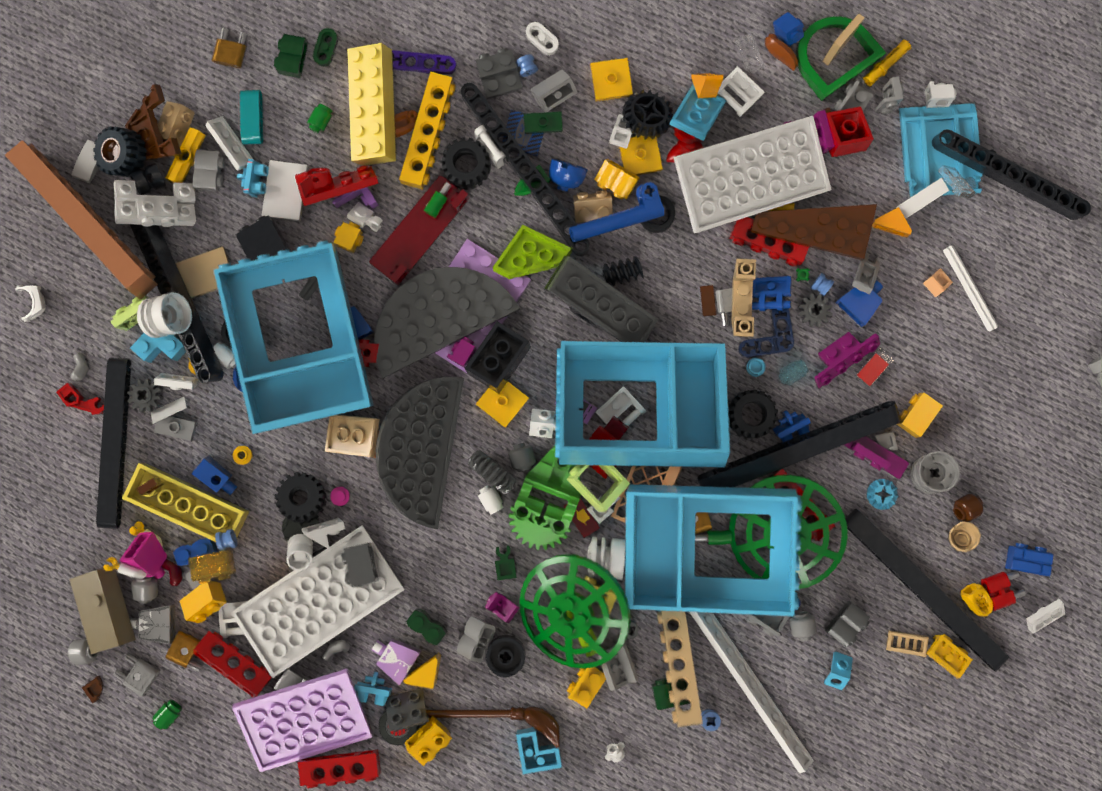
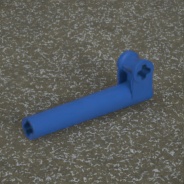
(648, 209)

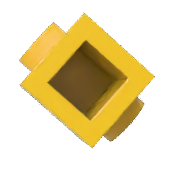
(348, 236)

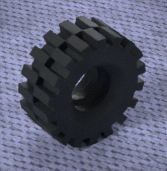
(310, 508)

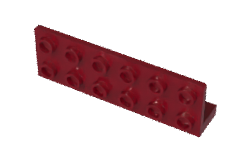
(417, 233)

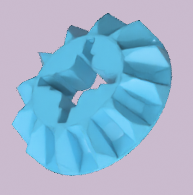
(875, 500)

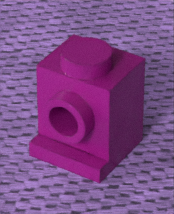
(462, 351)

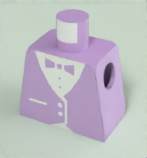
(396, 658)

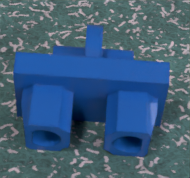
(791, 423)

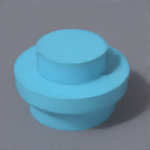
(755, 367)

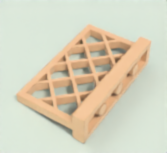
(670, 479)

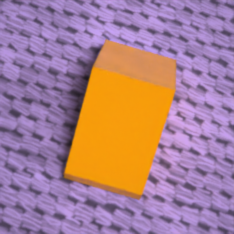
(707, 84)
(893, 222)

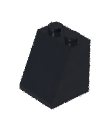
(261, 238)

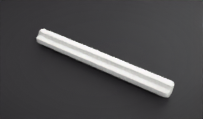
(970, 288)

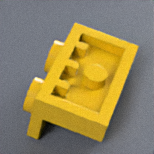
(949, 656)
(586, 686)

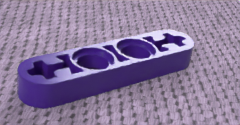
(420, 59)

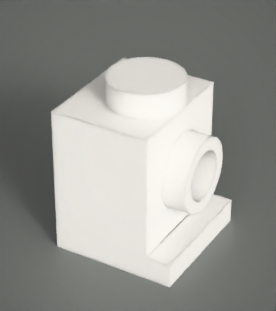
(939, 95)

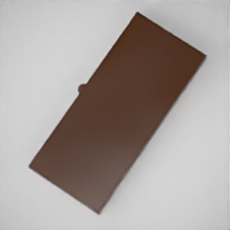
(708, 300)

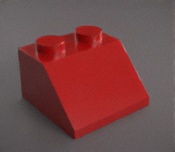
(849, 131)

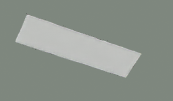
(923, 198)

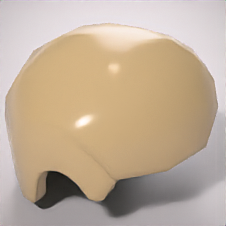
(964, 536)

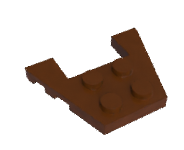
(145, 124)

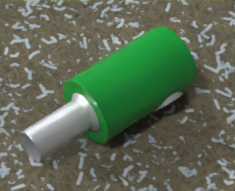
(437, 201)
(716, 537)

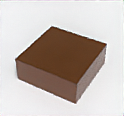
(149, 486)

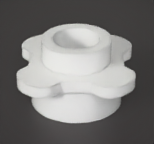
(615, 752)

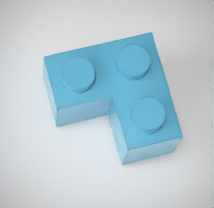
(149, 348)
(536, 757)

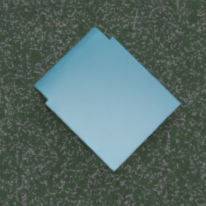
(920, 158)

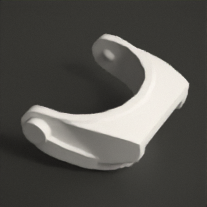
(38, 302)

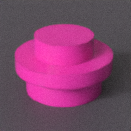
(340, 496)

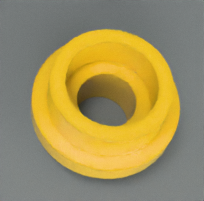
(248, 455)

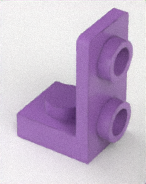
(367, 198)

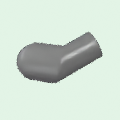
(81, 369)
(335, 647)

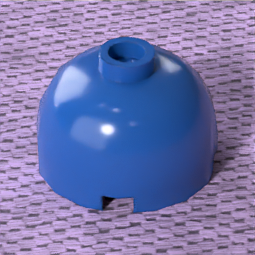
(566, 174)

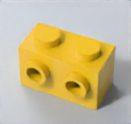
(919, 414)
(203, 602)
(428, 741)

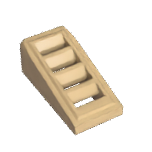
(924, 644)

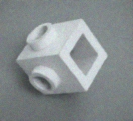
(542, 423)

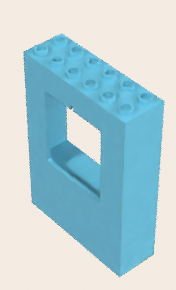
(302, 385)
(688, 402)
(663, 550)

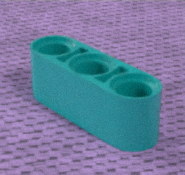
(251, 117)

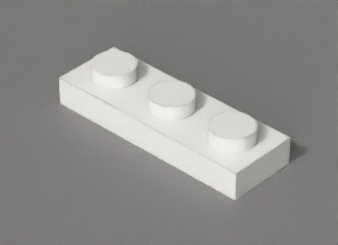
(229, 142)

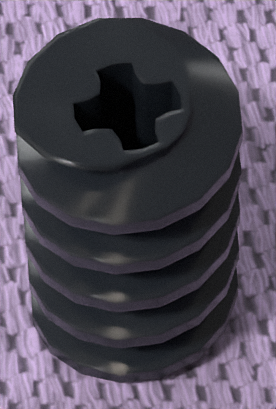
(622, 271)

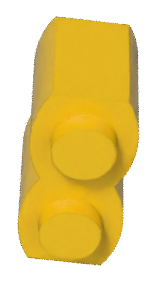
(616, 179)

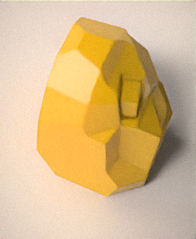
(977, 599)

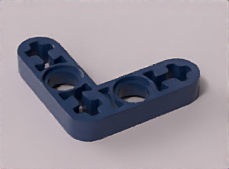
(773, 340)

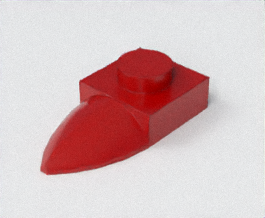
(682, 148)

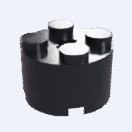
(496, 661)

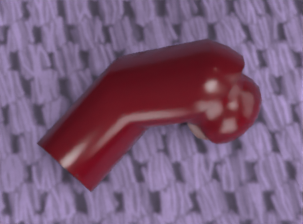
(175, 572)

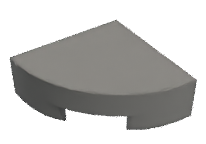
(887, 440)

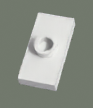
(176, 382)
(1045, 616)

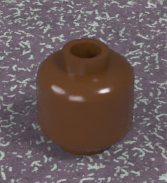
(968, 507)

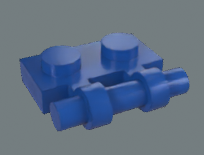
(771, 287)

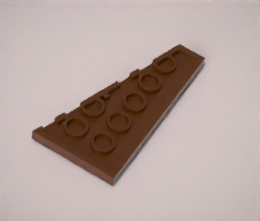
(830, 229)

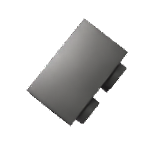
(360, 565)

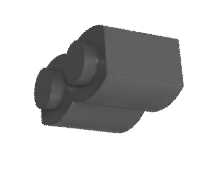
(848, 624)

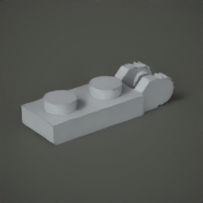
(866, 274)

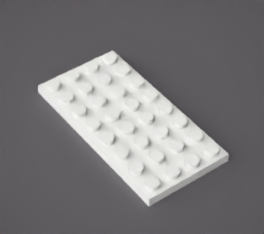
(752, 174)
(312, 605)

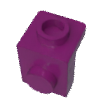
(502, 606)

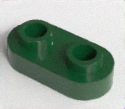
(325, 48)

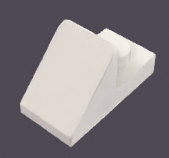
(319, 531)

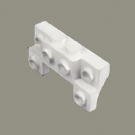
(153, 209)

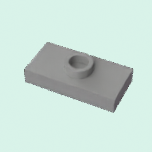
(176, 428)

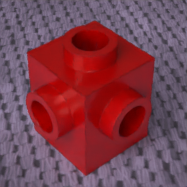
(370, 352)

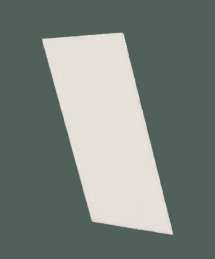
(168, 410)

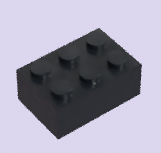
(498, 357)

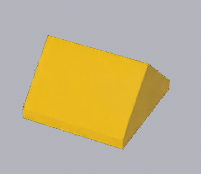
(426, 674)

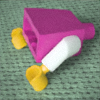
(142, 557)

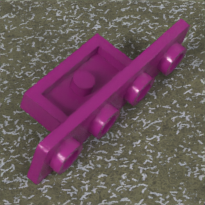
(842, 355)
(878, 456)

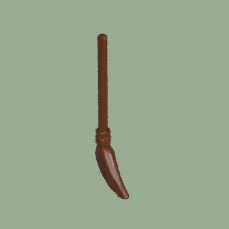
(534, 716)

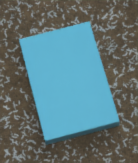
(697, 114)

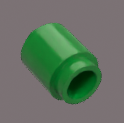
(319, 118)
(166, 714)

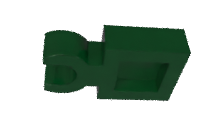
(505, 567)

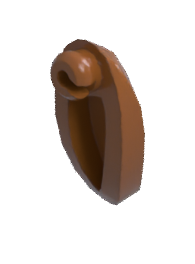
(781, 51)
(405, 122)

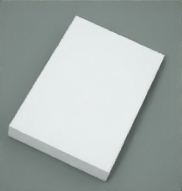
(282, 193)

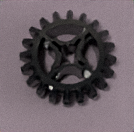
(636, 109)

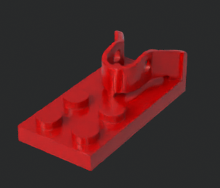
(325, 187)

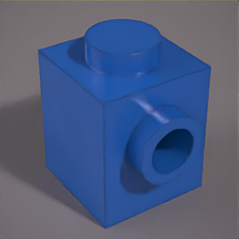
(788, 29)

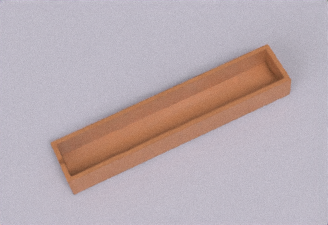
(82, 219)

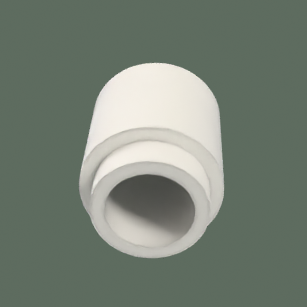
(225, 355)
(490, 499)

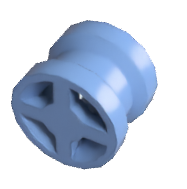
(526, 65)
(822, 284)
(226, 540)
(707, 717)

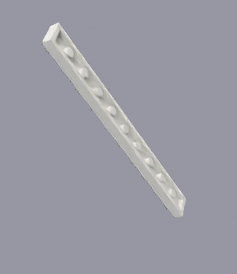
(754, 690)

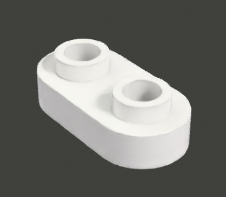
(542, 39)

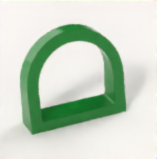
(866, 40)

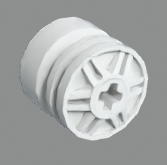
(164, 315)
(610, 557)

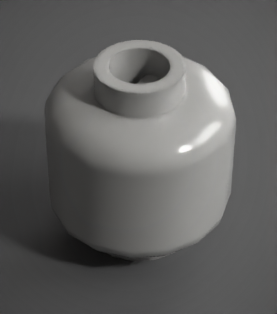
(144, 589)
(803, 625)
(80, 653)

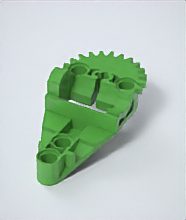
(550, 478)

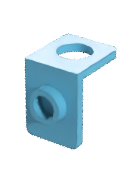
(840, 670)

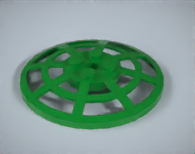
(804, 534)
(581, 608)

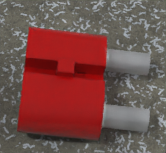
(999, 590)

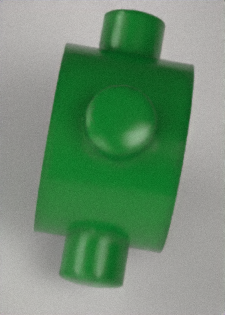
(802, 274)

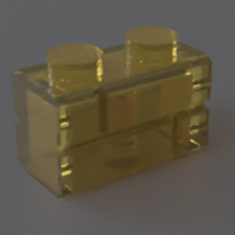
(212, 565)

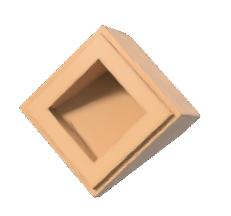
(938, 282)

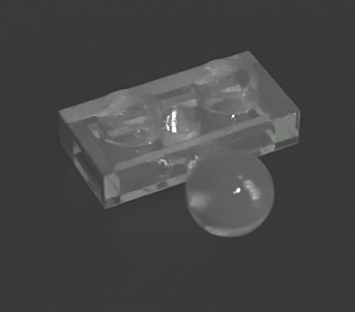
(961, 186)

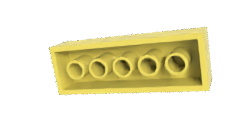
(371, 104)
(185, 503)

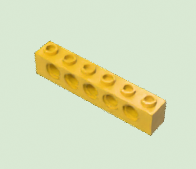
(436, 84)

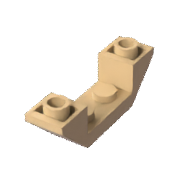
(742, 297)

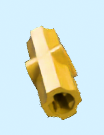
(179, 167)

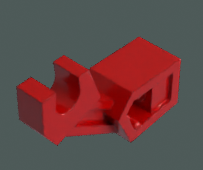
(91, 405)

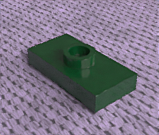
(543, 122)

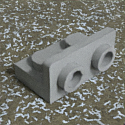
(855, 97)

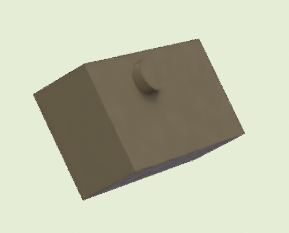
(102, 610)

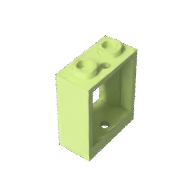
(611, 494)

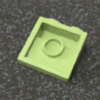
(127, 316)

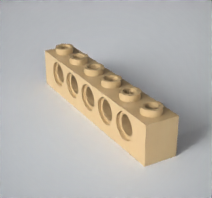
(679, 716)

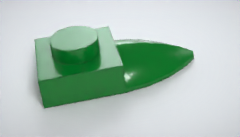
(521, 189)

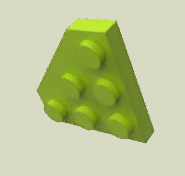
(529, 254)

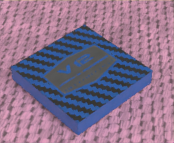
(528, 142)

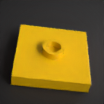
(611, 79)
(641, 156)
(503, 406)

